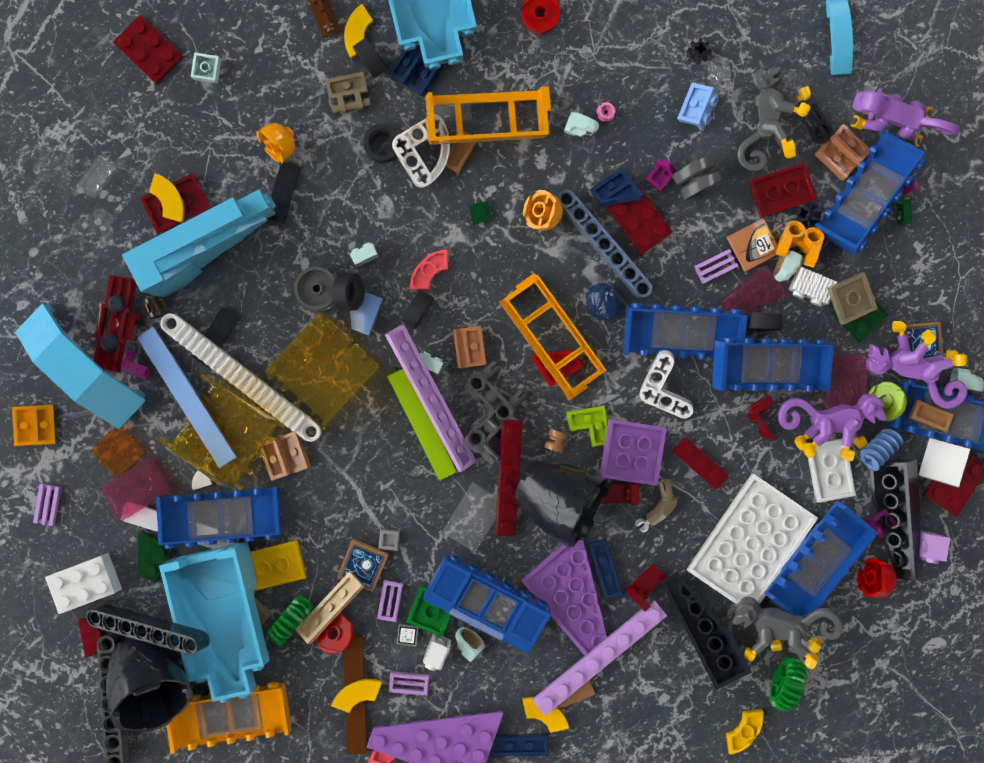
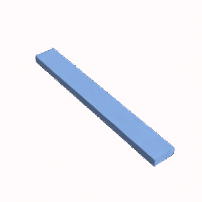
(187, 397)

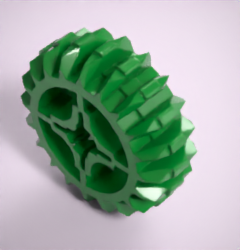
(289, 620)
(788, 684)

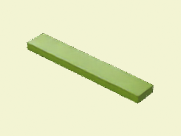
(422, 425)

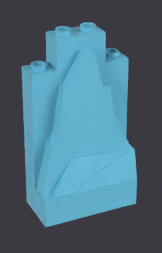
(434, 27)
(181, 253)
(216, 595)

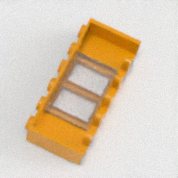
(214, 722)

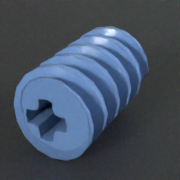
(881, 449)

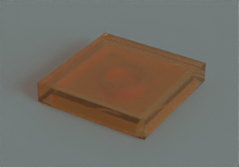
(118, 451)

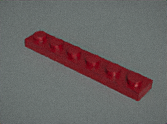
(508, 477)

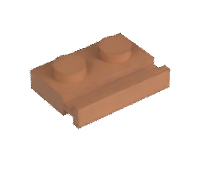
(469, 347)

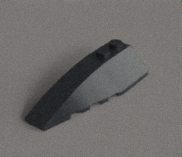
(897, 491)
(707, 633)

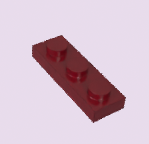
(700, 463)

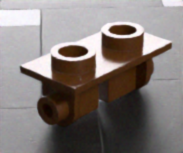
(325, 17)

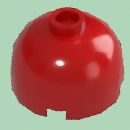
(876, 579)

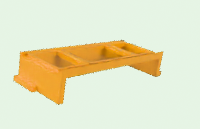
(541, 96)
(536, 346)

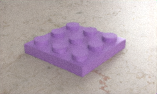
(633, 452)

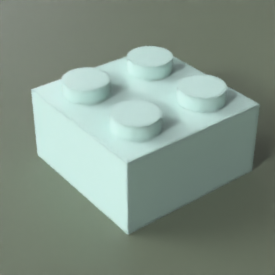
(206, 68)
(364, 254)
(432, 364)

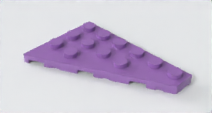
(569, 589)
(439, 740)

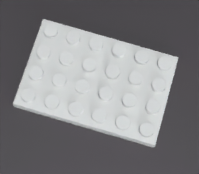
(752, 541)

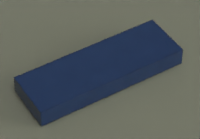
(605, 568)
(520, 745)

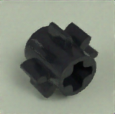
(703, 48)
(809, 215)

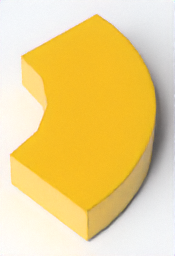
(356, 28)
(170, 198)
(356, 692)
(554, 720)
(746, 732)

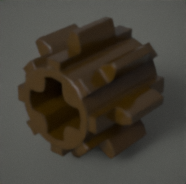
(154, 307)

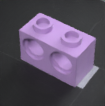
(933, 547)

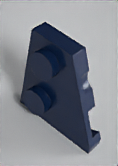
(616, 190)

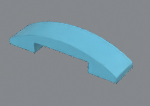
(841, 37)

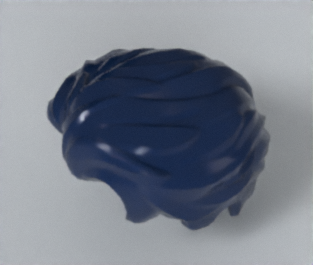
(603, 301)

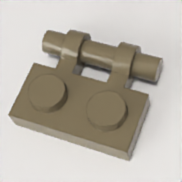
(348, 86)

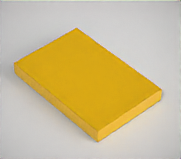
(278, 565)

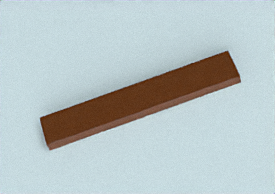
(355, 720)

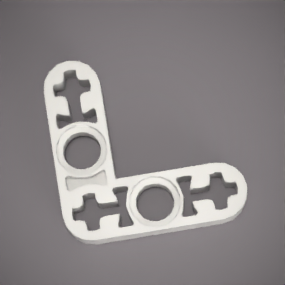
(656, 387)

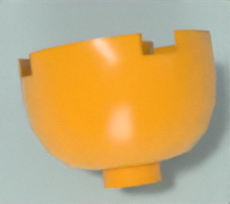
(278, 141)
(543, 210)

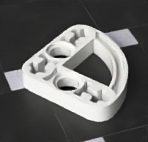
(411, 142)

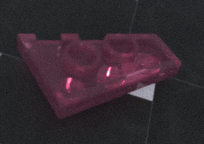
(755, 291)

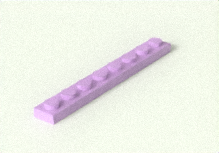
(430, 397)
(598, 658)

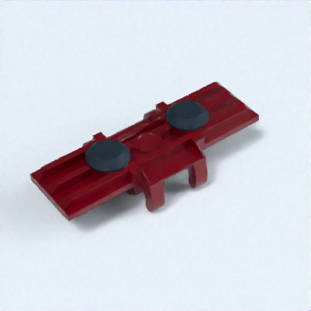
(121, 323)

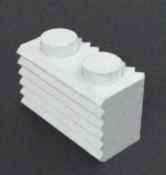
(812, 286)
(436, 652)

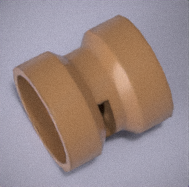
(556, 441)

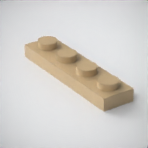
(329, 608)

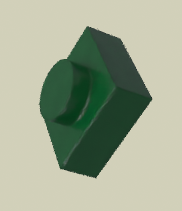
(480, 212)

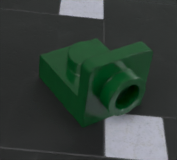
(903, 213)

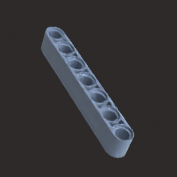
(606, 254)

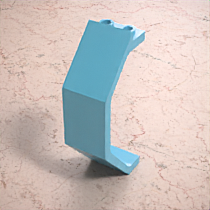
(75, 371)

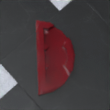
(89, 636)

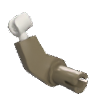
(663, 509)

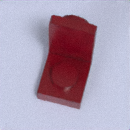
(761, 406)
(622, 494)
(644, 585)

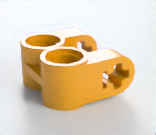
(808, 240)

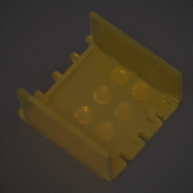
(324, 369)
(242, 424)

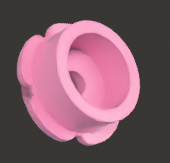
(606, 107)

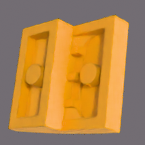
(33, 425)

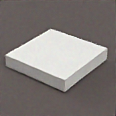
(944, 462)

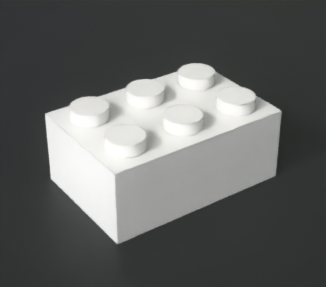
(83, 583)

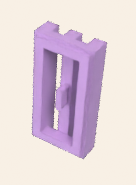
(730, 259)
(39, 504)
(393, 584)
(407, 682)

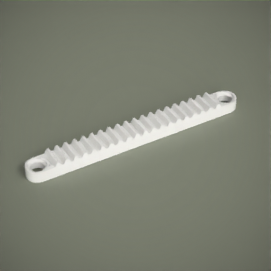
(241, 377)

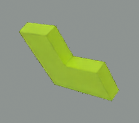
(592, 418)

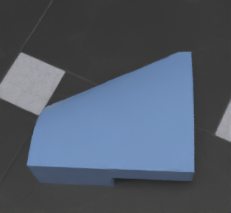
(365, 317)

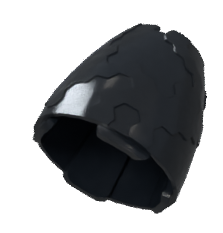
(556, 497)
(145, 686)

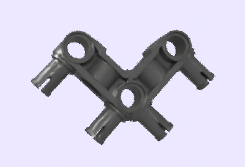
(492, 402)

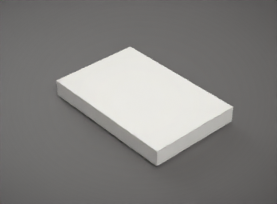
(831, 473)

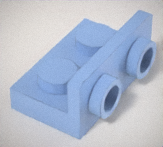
(698, 105)

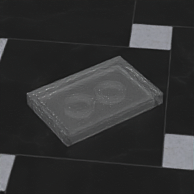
(472, 517)

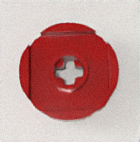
(540, 24)
(344, 639)

